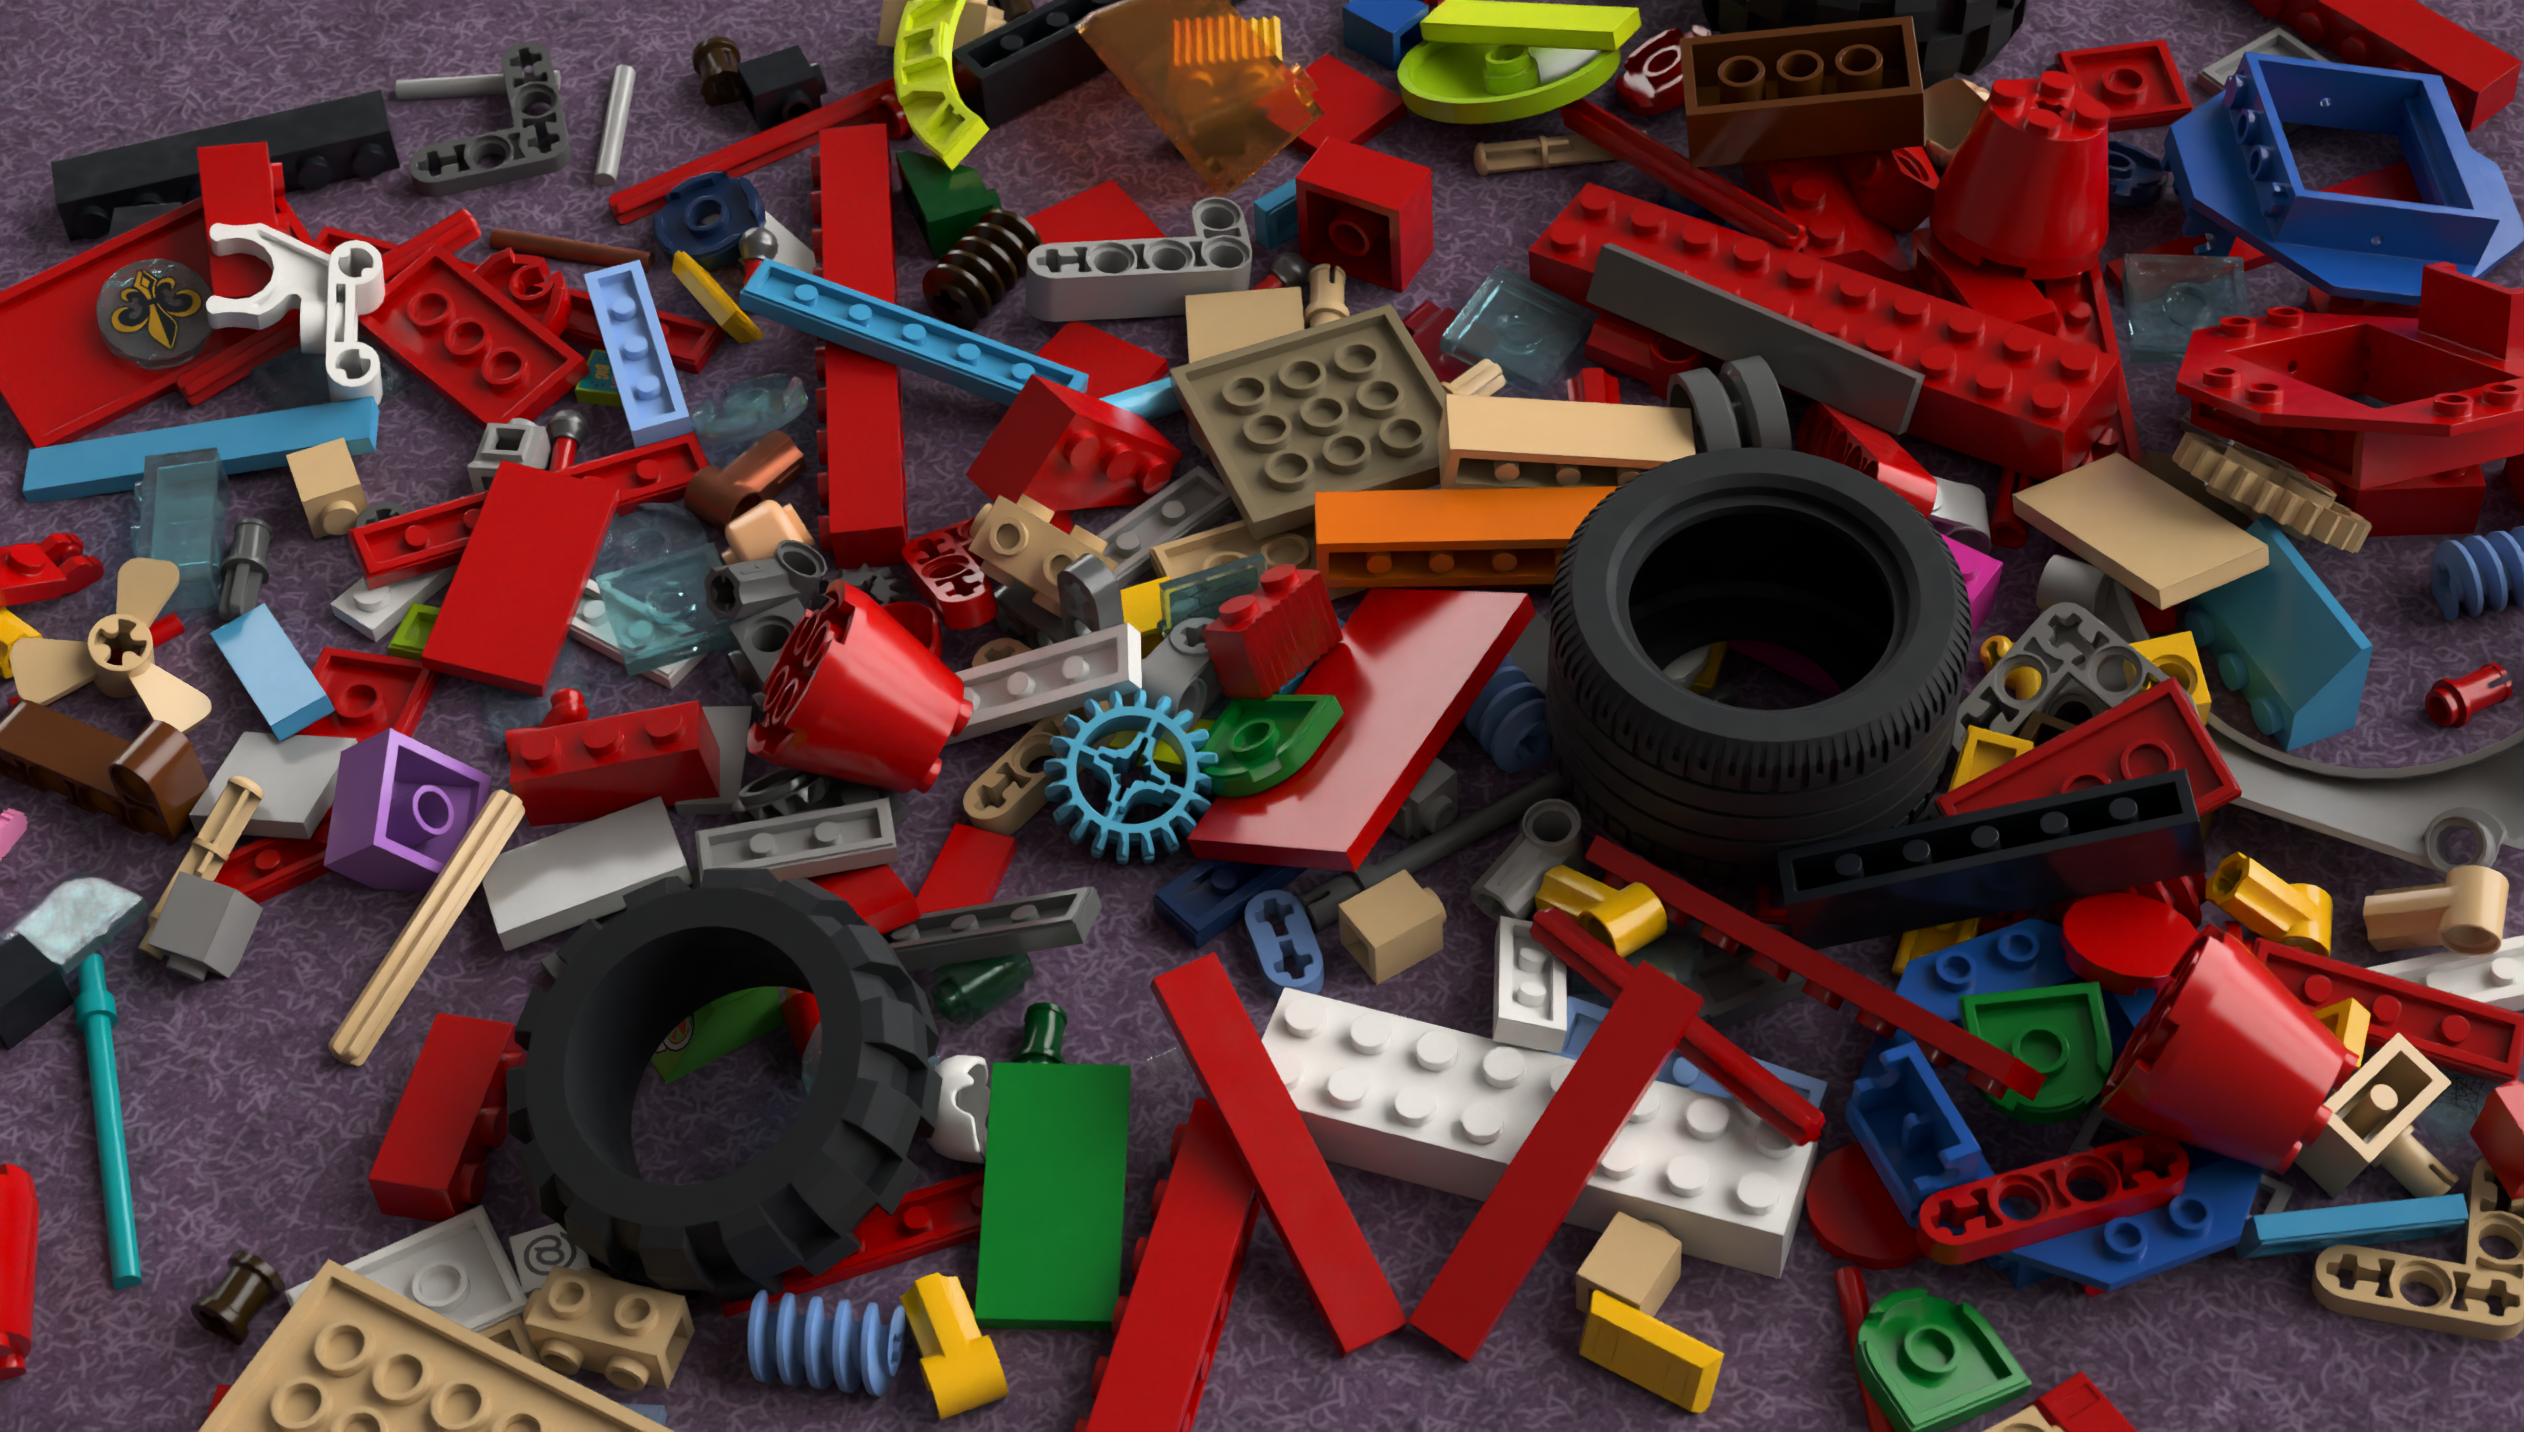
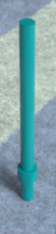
(95, 1018)

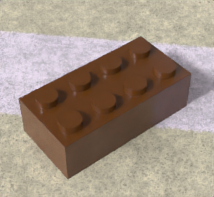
(1802, 92)

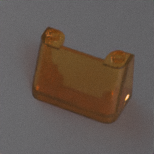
(1204, 82)

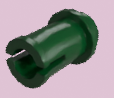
(1042, 1034)

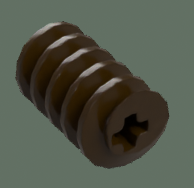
(980, 268)

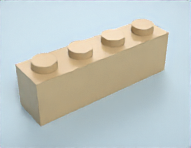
(1555, 442)

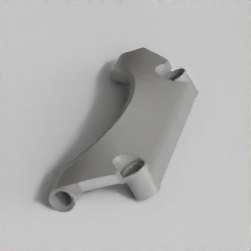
(2381, 809)

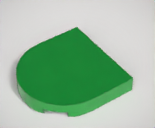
(1266, 740)
(2053, 1031)
(1933, 1362)

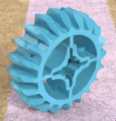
(1105, 761)

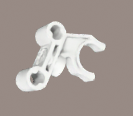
(324, 289)

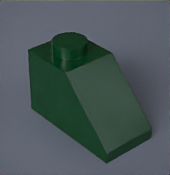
(942, 199)

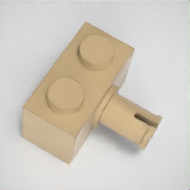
(2374, 1125)

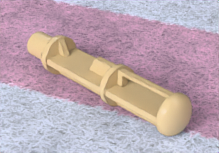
(1537, 153)
(213, 842)

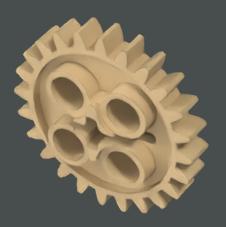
(2274, 488)

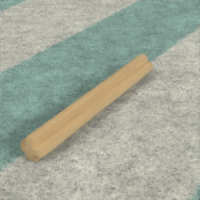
(426, 929)

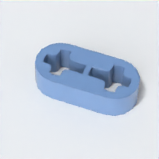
(1297, 941)

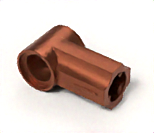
(750, 479)

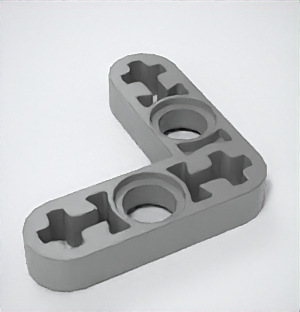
(2056, 668)

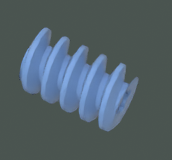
(2479, 570)
(1510, 720)
(824, 1346)

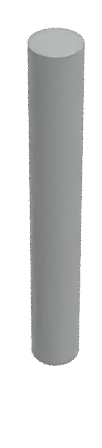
(458, 86)
(614, 126)

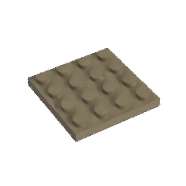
(1316, 414)

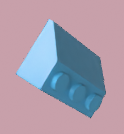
(2284, 645)

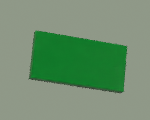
(1053, 1196)

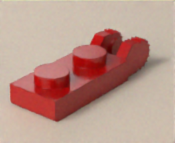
(46, 569)

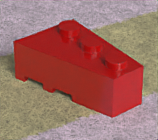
(1072, 452)

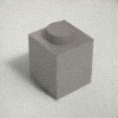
(204, 927)

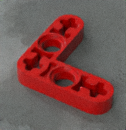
(950, 574)

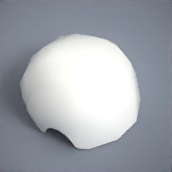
(962, 1109)

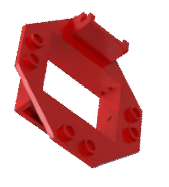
(2447, 375)

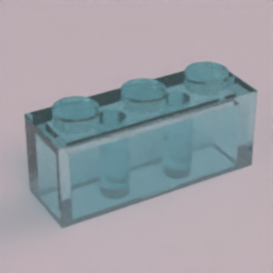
(185, 522)

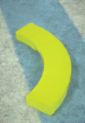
(927, 81)

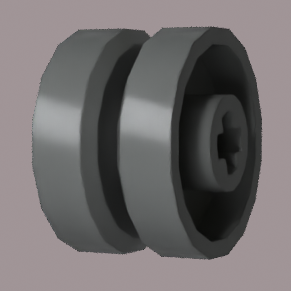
(1735, 409)

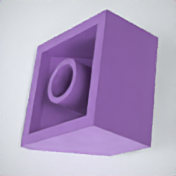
(400, 812)

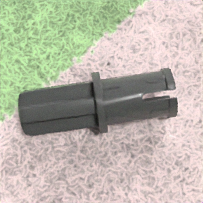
(245, 568)

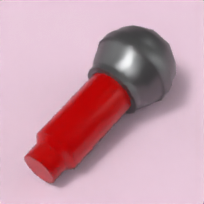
(754, 247)
(1286, 271)
(567, 432)

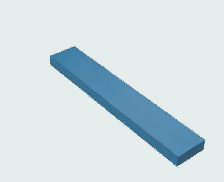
(897, 334)
(242, 443)

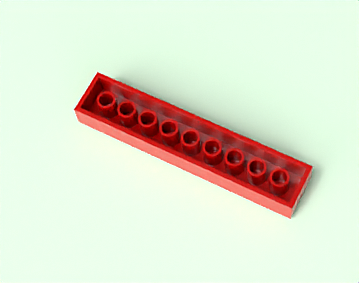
(1986, 382)

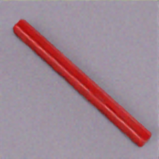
(749, 153)
(1675, 172)
(262, 345)
(1700, 1044)

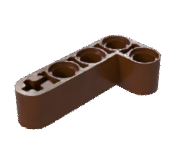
(140, 782)

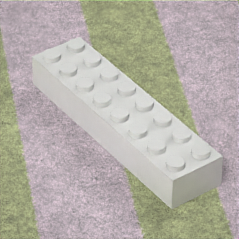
(1460, 1106)

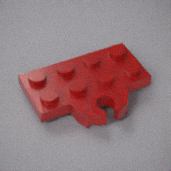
(479, 333)

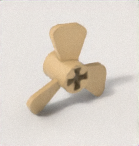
(55, 667)

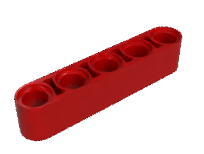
(1867, 449)

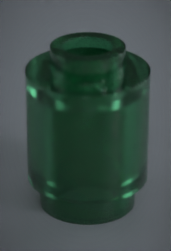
(979, 986)

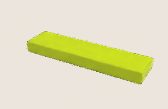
(1531, 24)

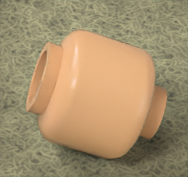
(761, 530)

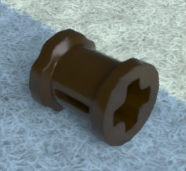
(711, 65)
(238, 1297)

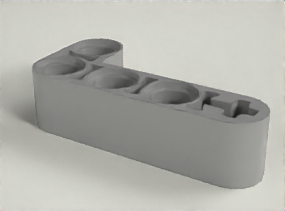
(1141, 274)

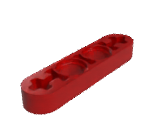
(2047, 1188)

